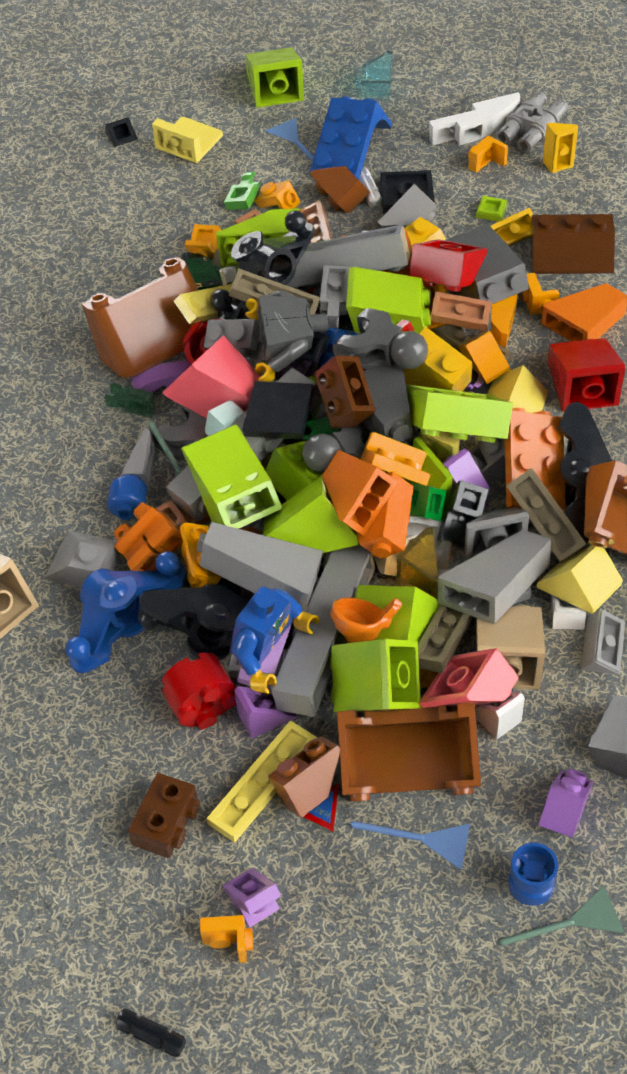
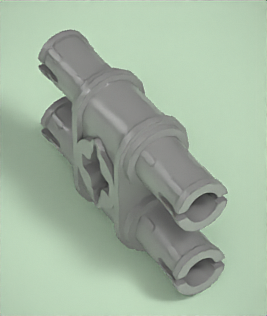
(531, 121)

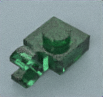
(133, 400)

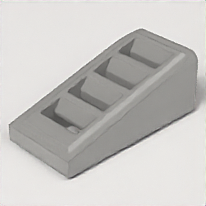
(142, 458)

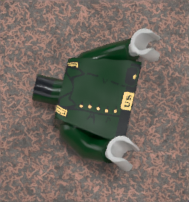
(205, 273)

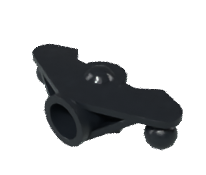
(267, 258)
(583, 450)
(202, 613)

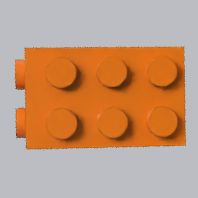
(537, 445)

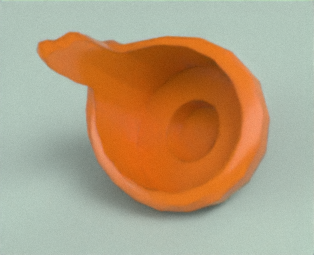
(361, 619)

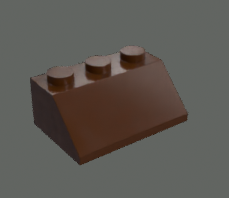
(572, 244)

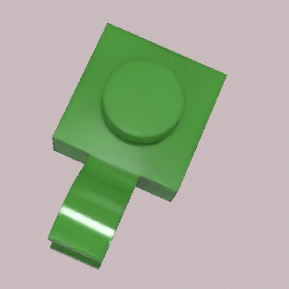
(243, 194)

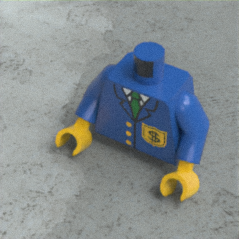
(261, 627)

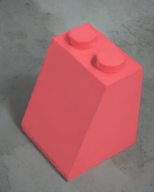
(215, 379)

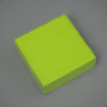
(491, 208)

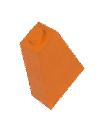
(585, 313)
(357, 490)
(390, 527)

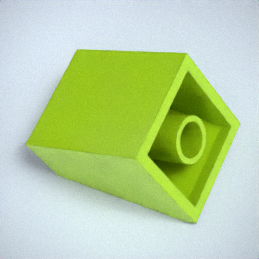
(275, 76)
(390, 292)
(310, 521)
(412, 618)
(375, 675)

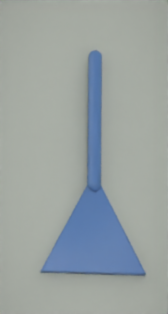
(289, 131)
(448, 842)

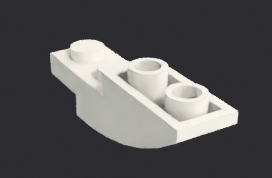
(473, 125)

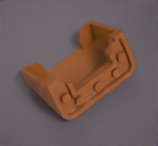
(143, 324)
(607, 506)
(408, 751)

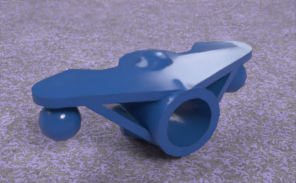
(112, 608)

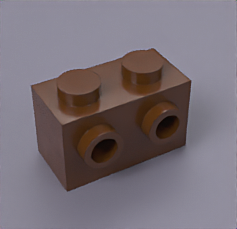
(345, 391)
(164, 815)

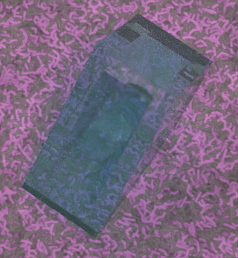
(376, 77)

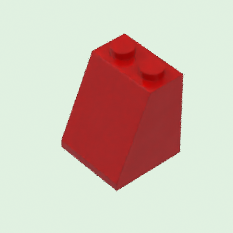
(586, 373)

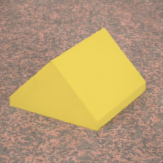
(521, 389)
(583, 579)

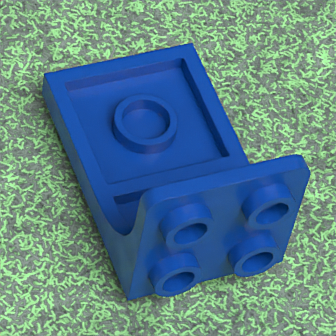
(348, 133)

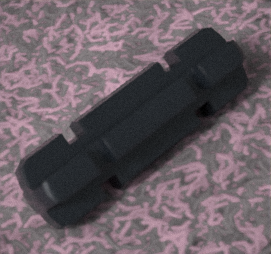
(150, 1032)

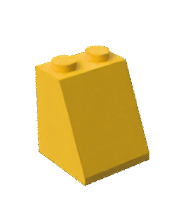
(442, 368)

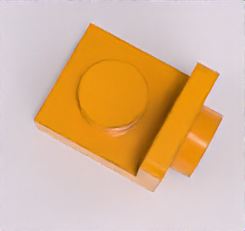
(223, 930)

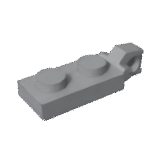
(334, 293)

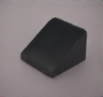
(120, 132)

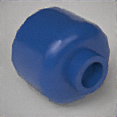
(126, 495)

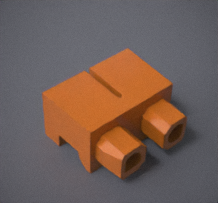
(147, 538)

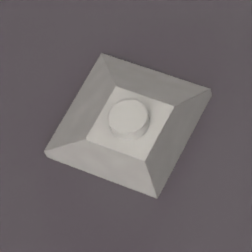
(493, 528)
(81, 556)

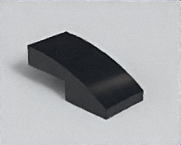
(464, 506)

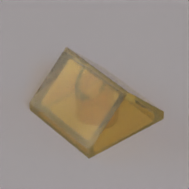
(418, 564)

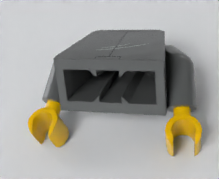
(284, 329)

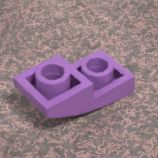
(159, 375)

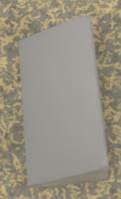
(603, 643)

